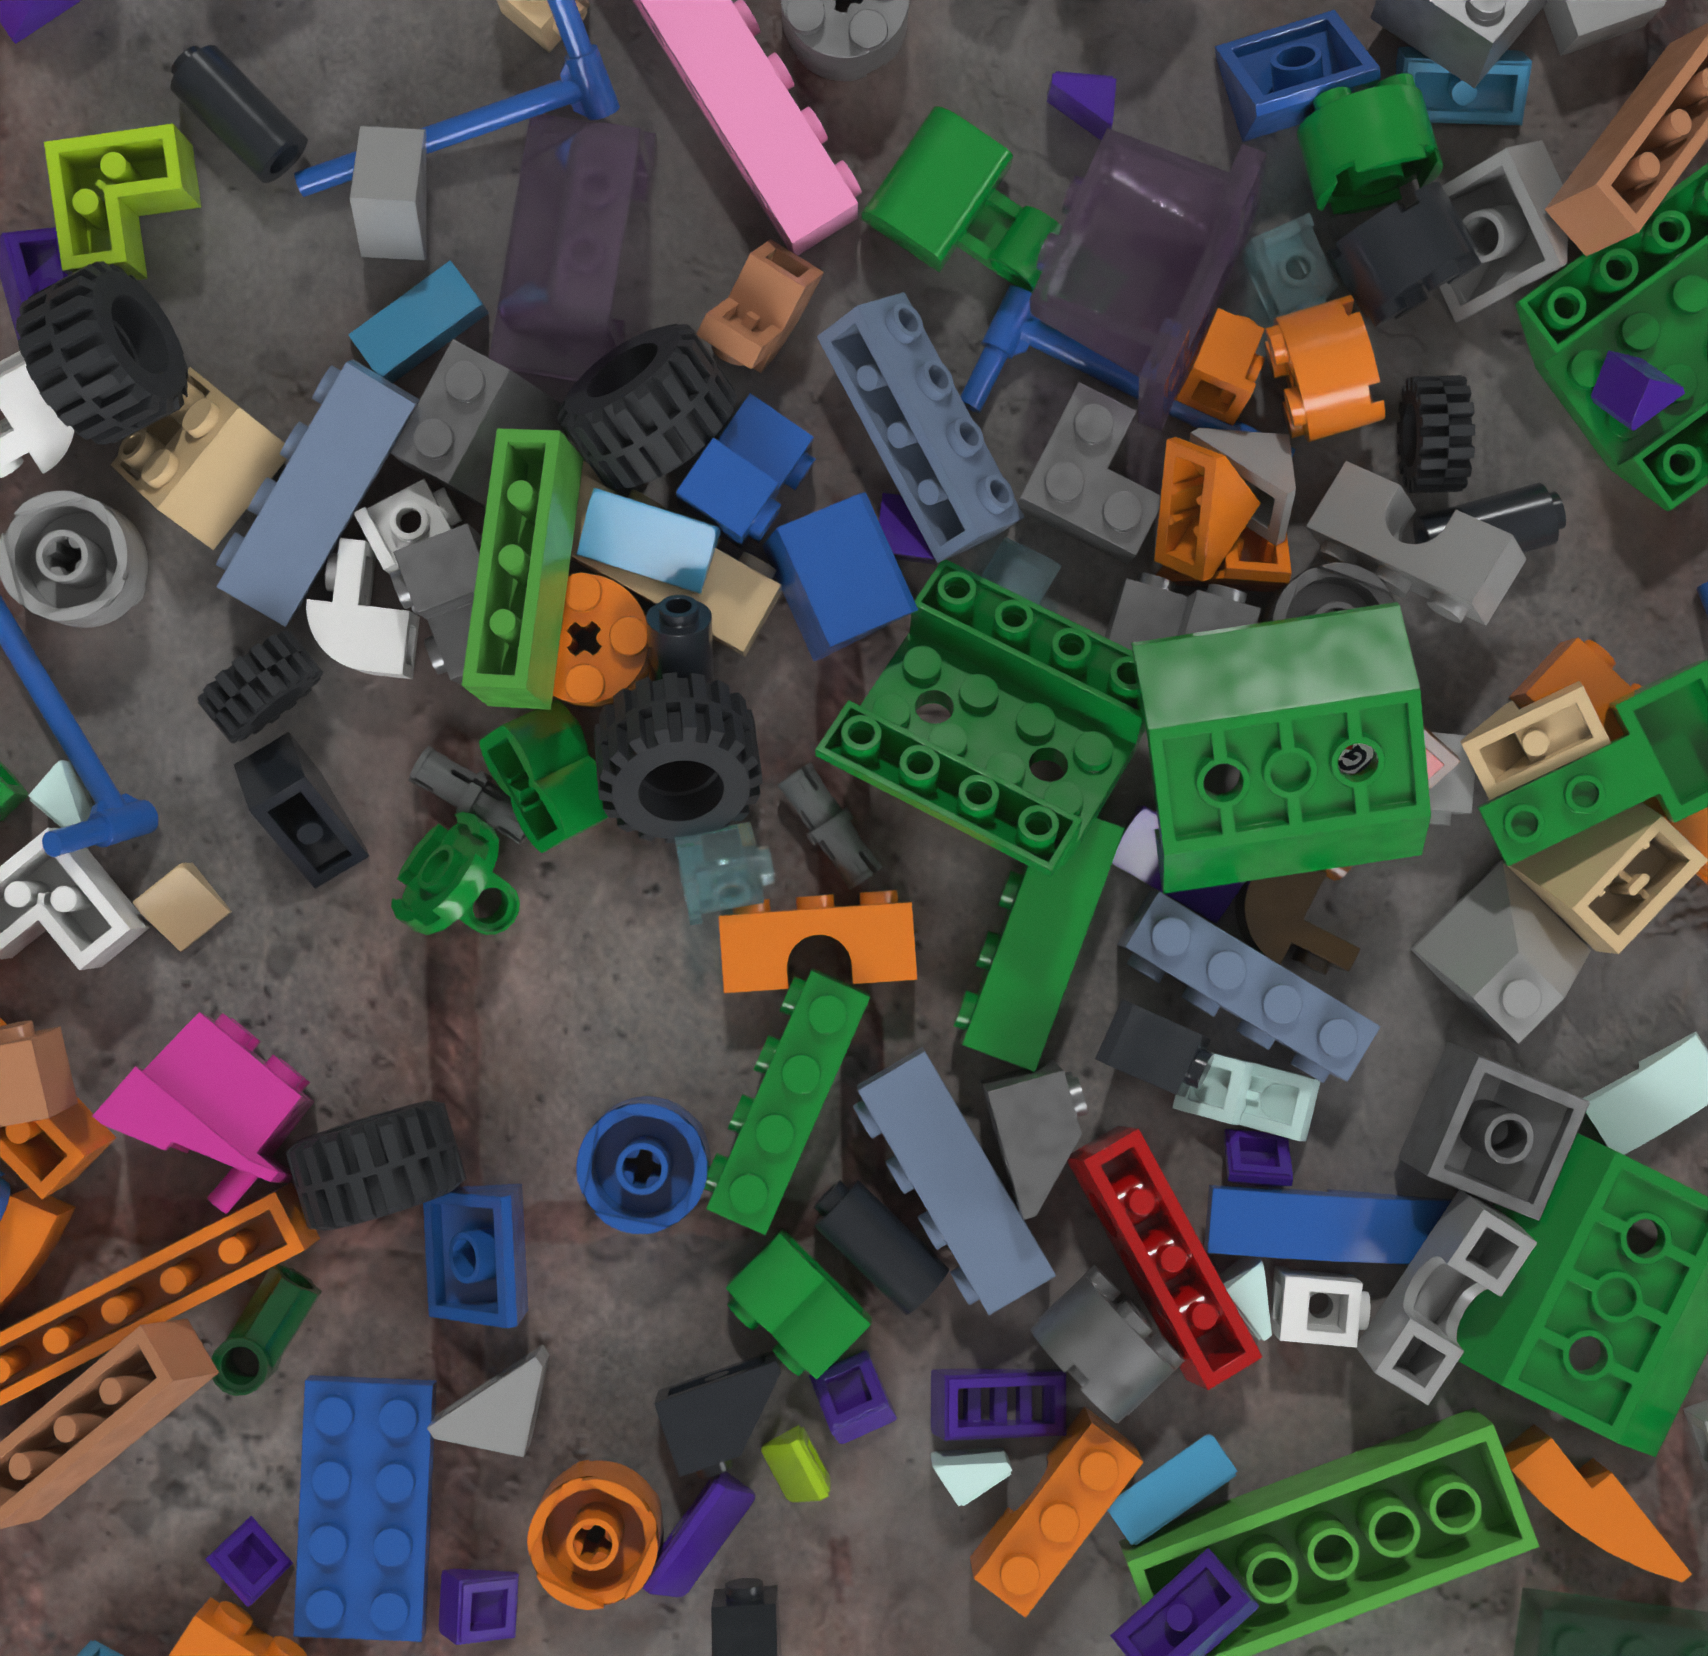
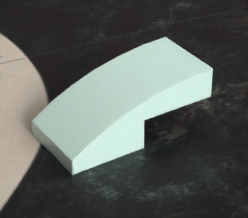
(1254, 1097)
(1654, 1097)

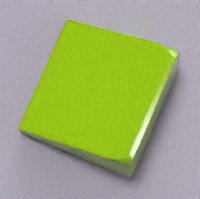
(797, 1466)

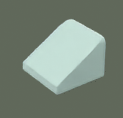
(62, 795)
(1248, 1290)
(970, 1471)

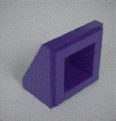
(1084, 99)
(902, 531)
(853, 1398)
(478, 1605)

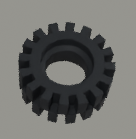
(1436, 434)
(260, 686)

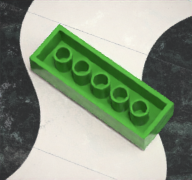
(1351, 1532)

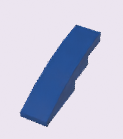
(1319, 1224)

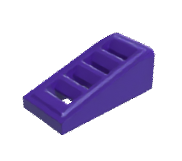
(945, 1403)

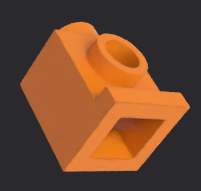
(1224, 367)

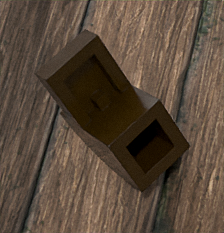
(1272, 919)

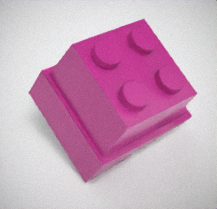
(213, 1099)

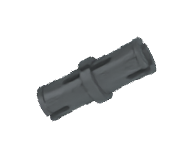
(467, 791)
(829, 825)

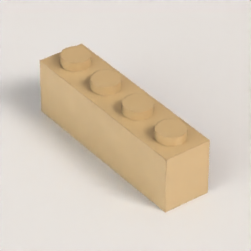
(734, 590)

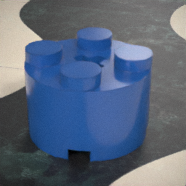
(613, 1183)

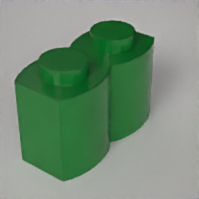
(547, 774)
(797, 1305)

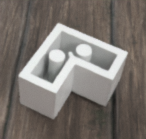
(68, 899)

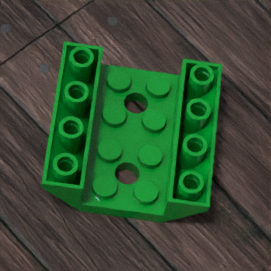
(1646, 303)
(1017, 694)
(1281, 711)
(1587, 1283)

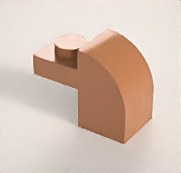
(761, 307)

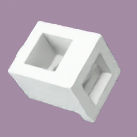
(383, 519)
(1337, 1325)

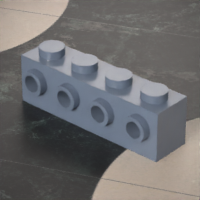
(920, 425)
(317, 492)
(1249, 986)
(955, 1182)

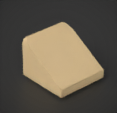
(182, 906)

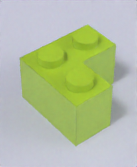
(110, 181)

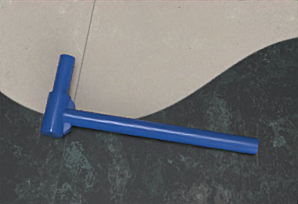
(582, 84)
(1016, 329)
(114, 815)

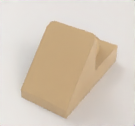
(1534, 740)

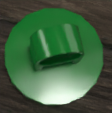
(448, 876)

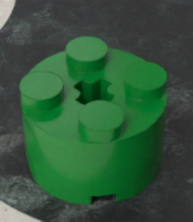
(1368, 145)

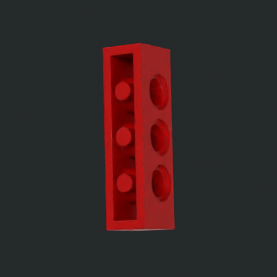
(1163, 1256)

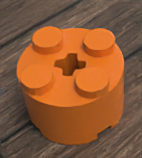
(1326, 369)
(622, 659)
(620, 1563)

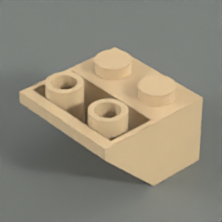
(201, 461)
(1613, 875)

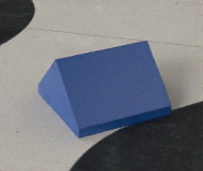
(1283, 69)
(838, 575)
(477, 1255)

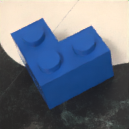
(745, 471)

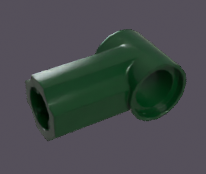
(265, 1328)

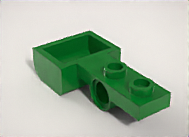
(947, 198)
(1657, 756)

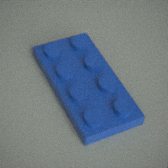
(364, 1508)

